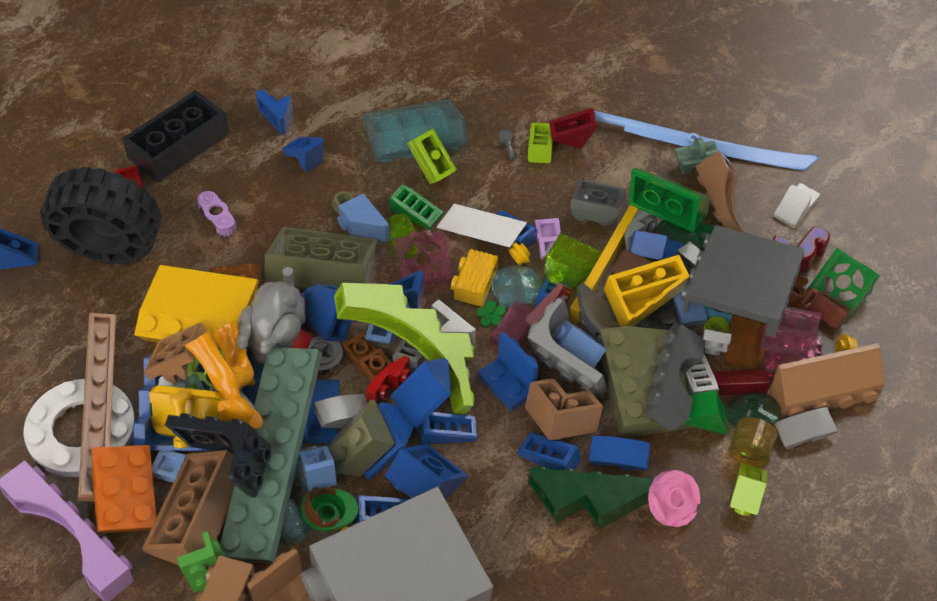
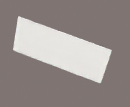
(481, 225)

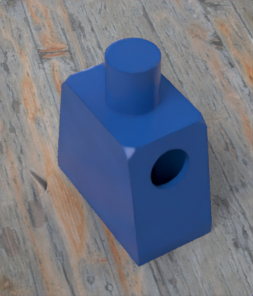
(322, 314)

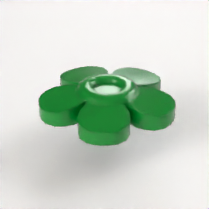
(491, 314)

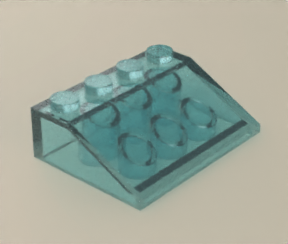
(393, 128)

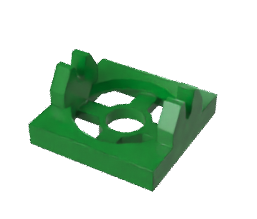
(840, 257)

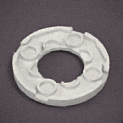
(53, 404)

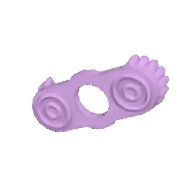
(224, 221)

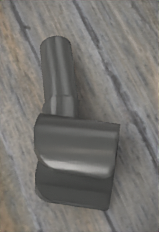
(505, 137)

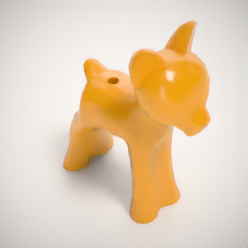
(227, 374)

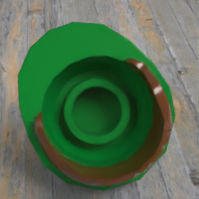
(329, 509)

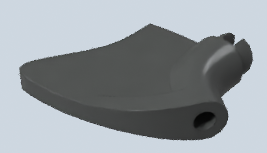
(595, 311)

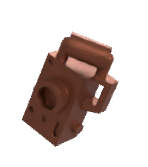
(831, 310)

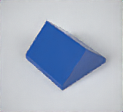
(423, 391)

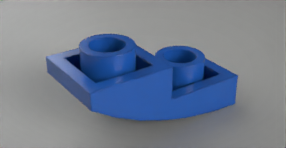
(620, 452)

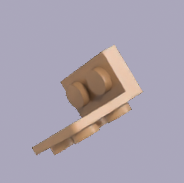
(280, 580)

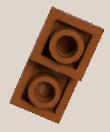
(365, 356)

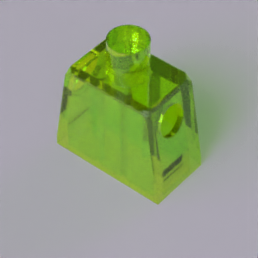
(570, 261)

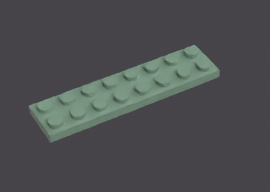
(284, 403)

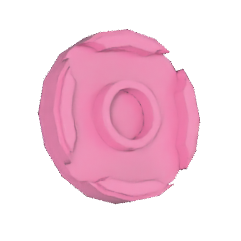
(674, 498)

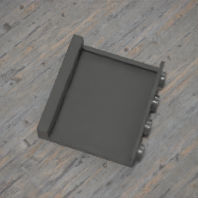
(744, 276)

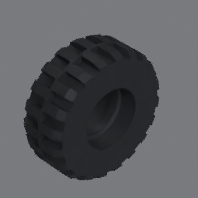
(101, 215)

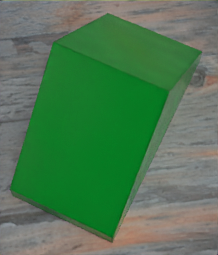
(708, 412)

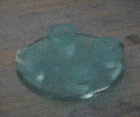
(516, 284)

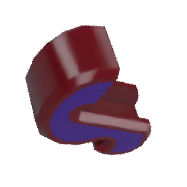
(813, 242)

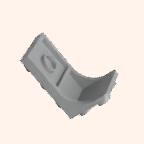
(555, 356)

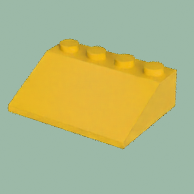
(190, 297)

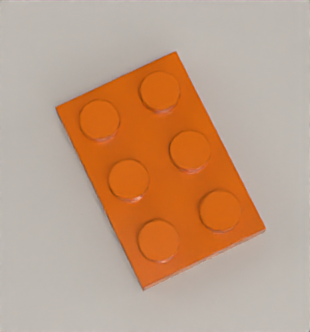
(123, 488)

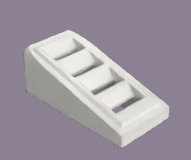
(708, 379)

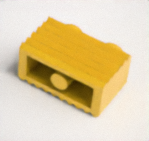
(474, 277)

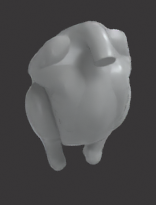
(272, 317)

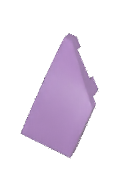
(546, 234)

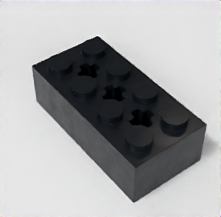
(176, 135)

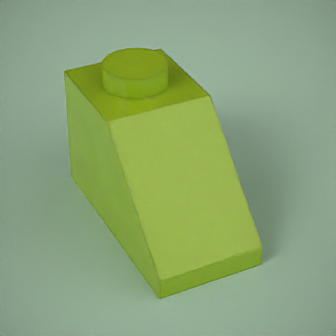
(748, 489)

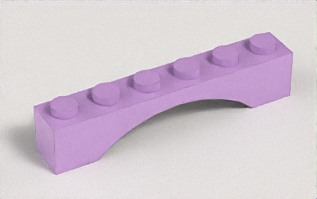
(101, 566)

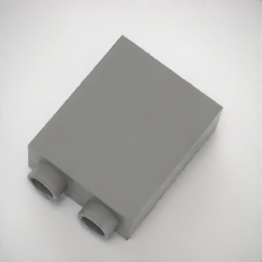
(399, 556)

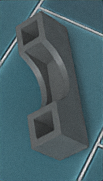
(668, 400)

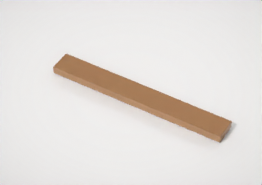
(97, 396)

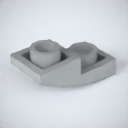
(642, 222)
(716, 341)
(338, 410)
(806, 427)

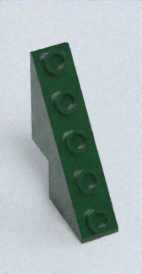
(601, 494)

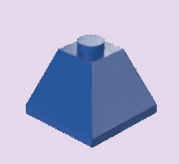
(400, 431)

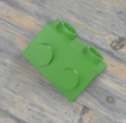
(196, 564)

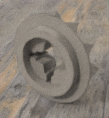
(333, 349)

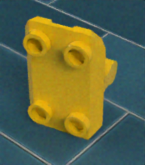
(177, 400)

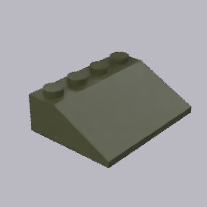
(320, 257)
(628, 374)

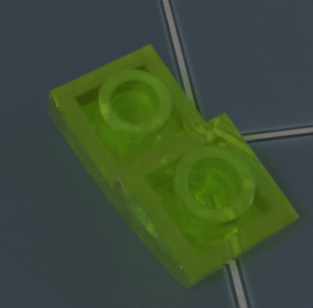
(400, 227)

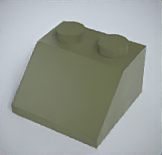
(361, 442)

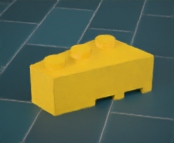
(645, 289)

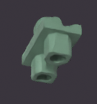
(694, 154)

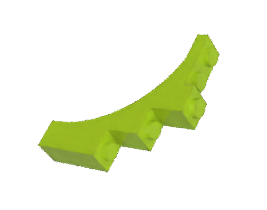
(387, 308)

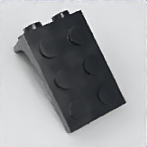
(249, 448)

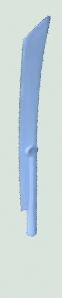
(681, 138)

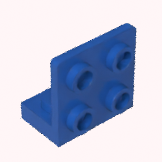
(510, 373)

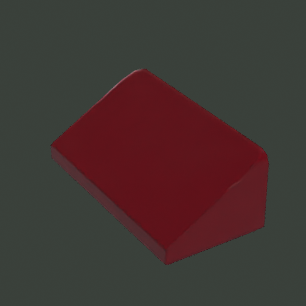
(741, 381)

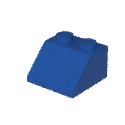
(422, 469)

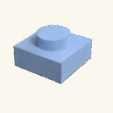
(167, 465)

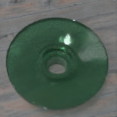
(753, 405)

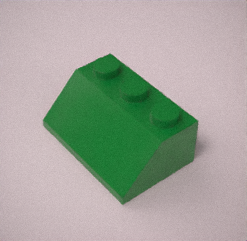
(667, 199)

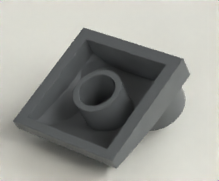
(596, 202)

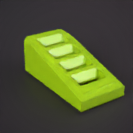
(540, 144)

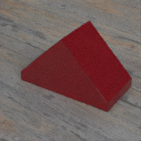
(574, 128)

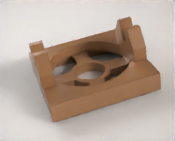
(174, 363)

